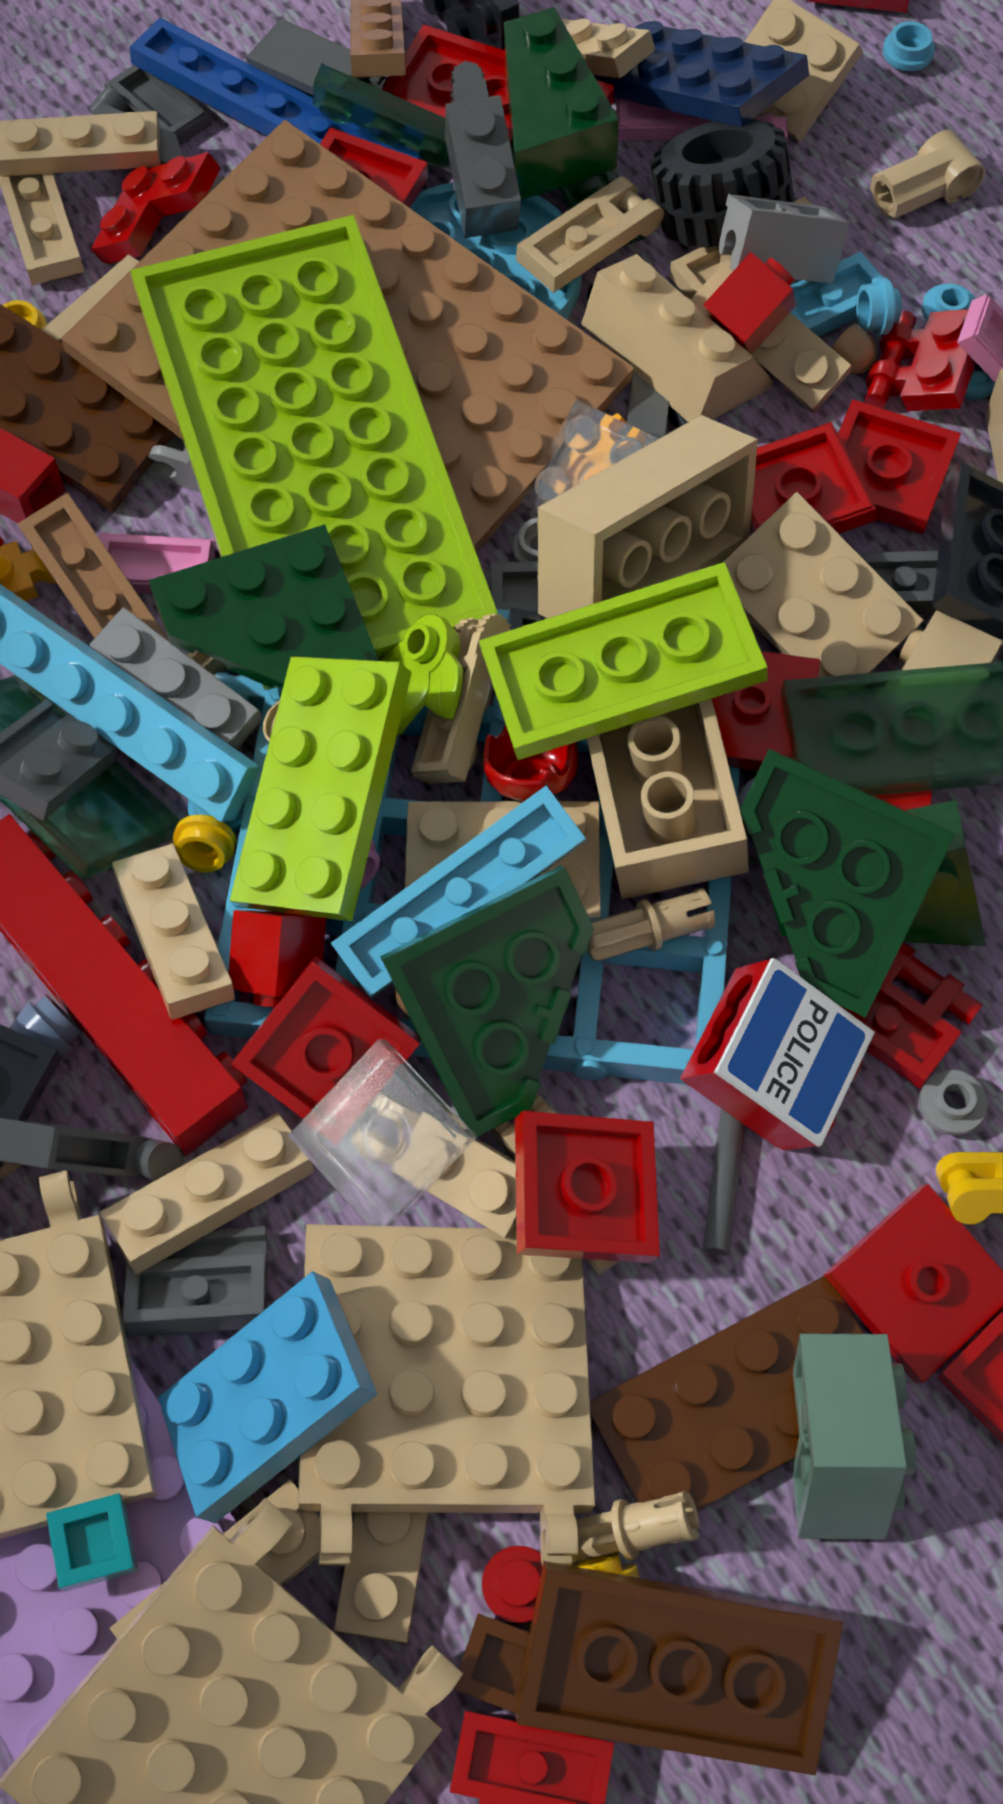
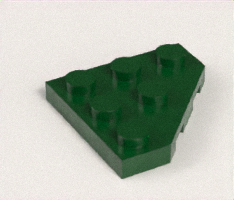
(265, 607)
(840, 874)
(494, 994)

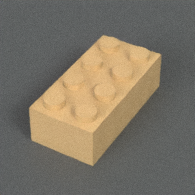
(647, 517)
(669, 801)

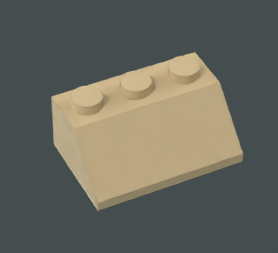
(671, 341)

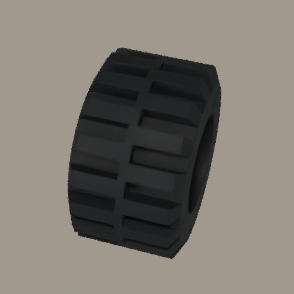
(707, 164)

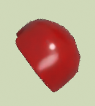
(527, 776)

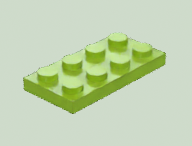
(623, 660)
(321, 787)

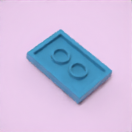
(265, 1397)

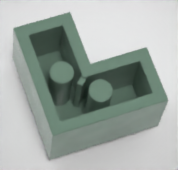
(849, 1437)

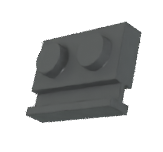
(50, 759)
(201, 1288)

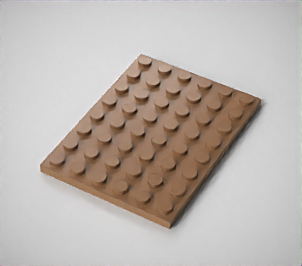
(480, 348)

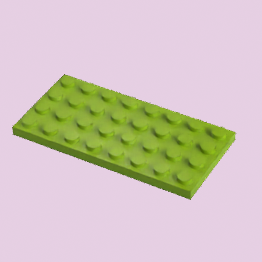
(312, 419)

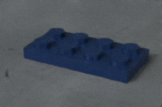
(709, 75)

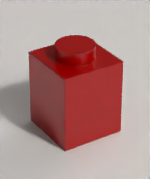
(752, 301)
(27, 478)
(272, 951)

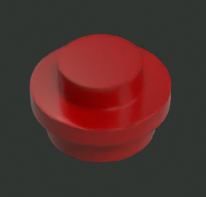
(512, 1583)

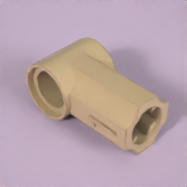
(938, 170)

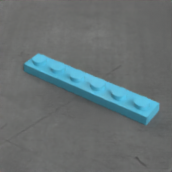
(123, 710)

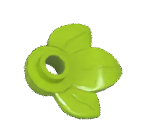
(437, 676)

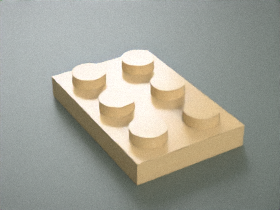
(817, 593)
(443, 827)

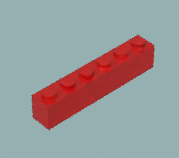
(112, 996)

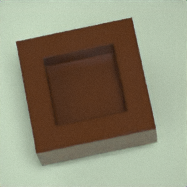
(493, 1663)

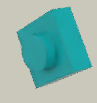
(91, 1542)

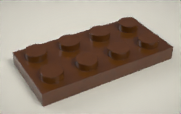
(73, 414)
(720, 1407)
(678, 1668)

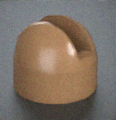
(856, 348)

